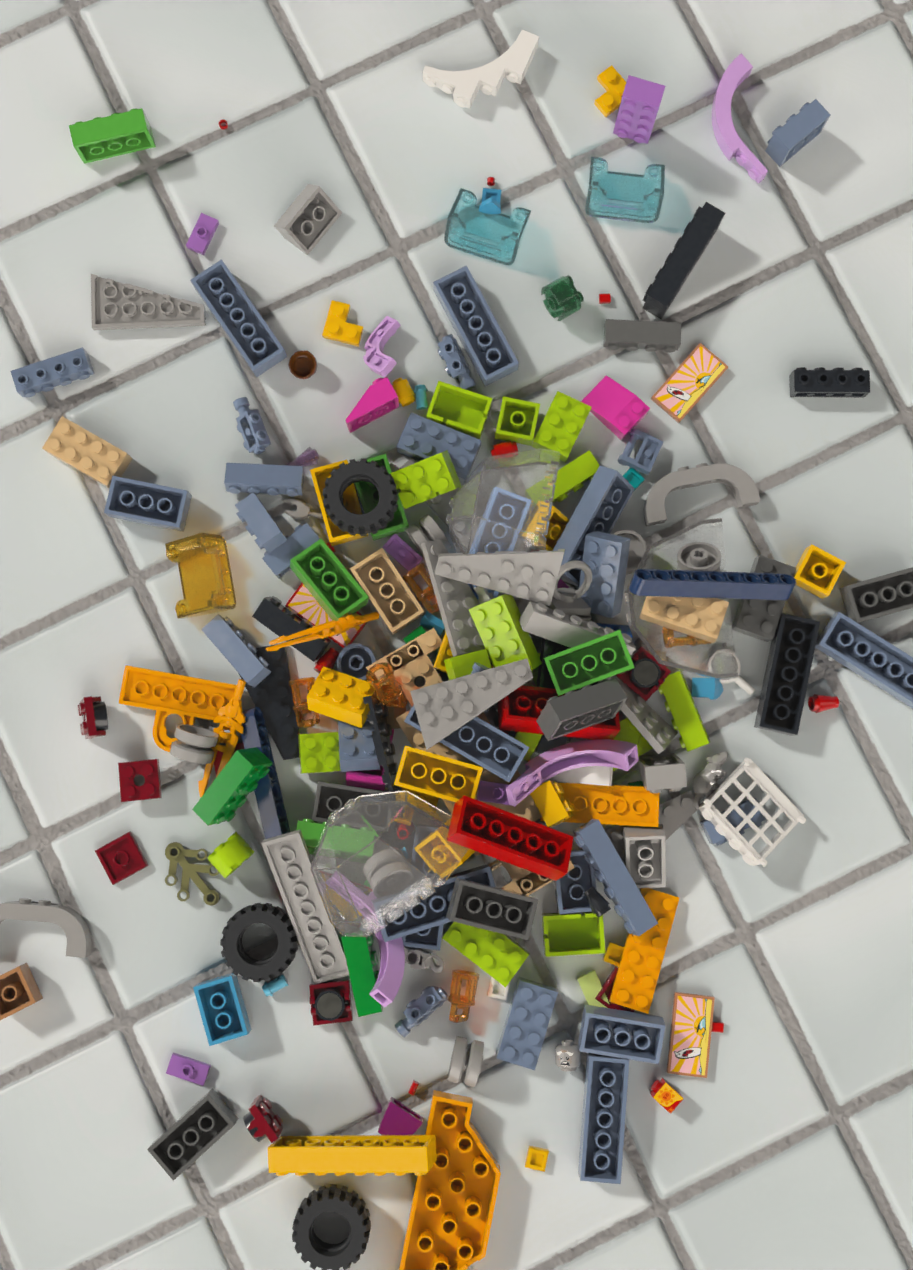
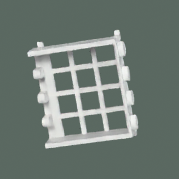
(732, 834)

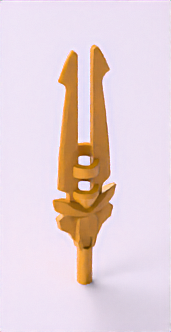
(340, 626)
(230, 719)

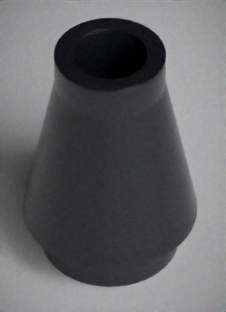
(597, 902)

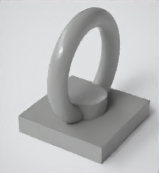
(567, 598)

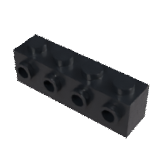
(829, 383)
(285, 622)

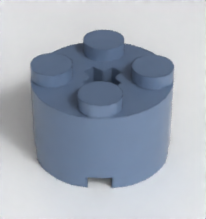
(347, 658)

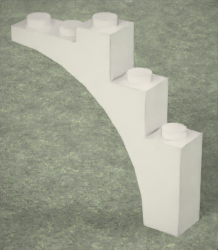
(488, 78)

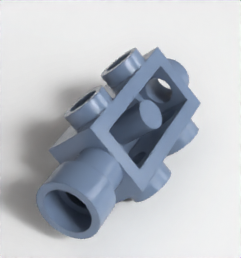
(455, 362)
(251, 427)
(423, 1006)

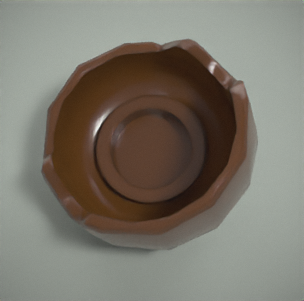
(303, 364)

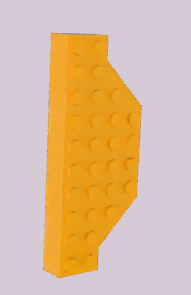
(456, 1197)

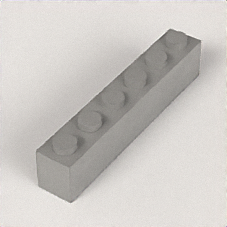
(563, 628)

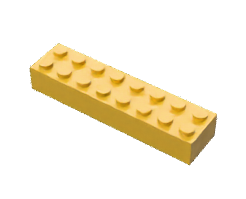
(352, 1154)

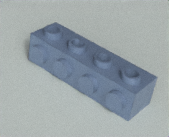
(52, 372)
(264, 479)
(236, 650)

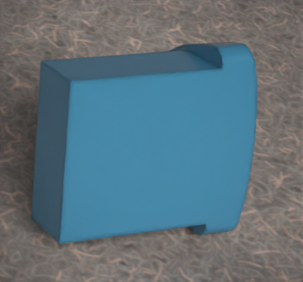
(490, 201)
(430, 621)
(706, 688)

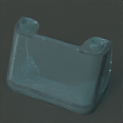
(624, 194)
(483, 234)

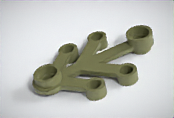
(190, 871)

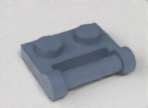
(646, 454)

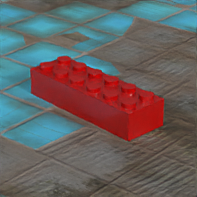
(524, 705)
(510, 838)

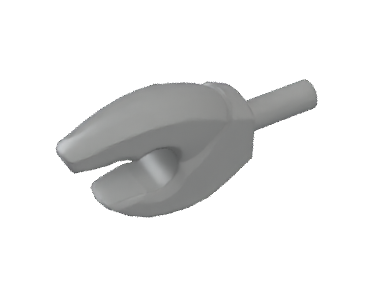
(303, 510)

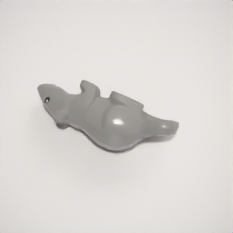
(706, 780)
(422, 959)

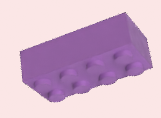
(638, 109)

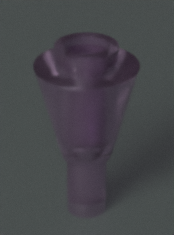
(307, 458)

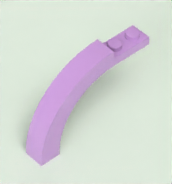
(722, 120)
(571, 756)
(391, 970)

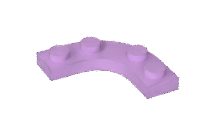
(374, 356)

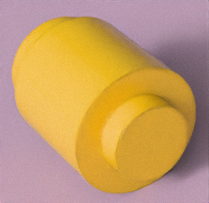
(403, 391)

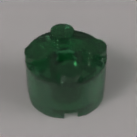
(562, 298)

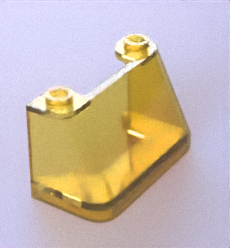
(203, 575)

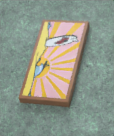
(689, 382)
(690, 1034)

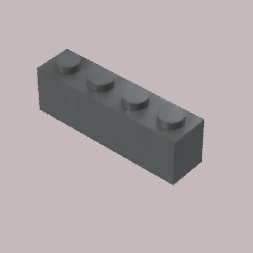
(642, 335)

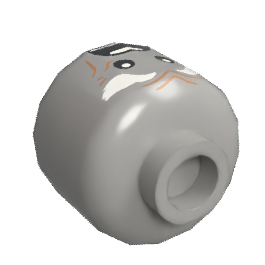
(567, 1055)

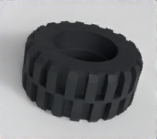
(355, 472)
(240, 960)
(324, 1254)

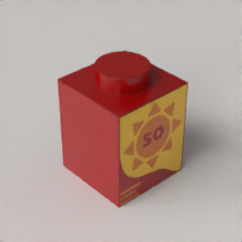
(666, 1095)

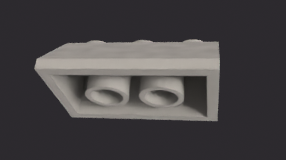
(308, 218)

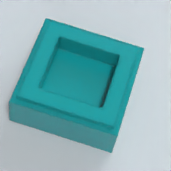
(634, 478)

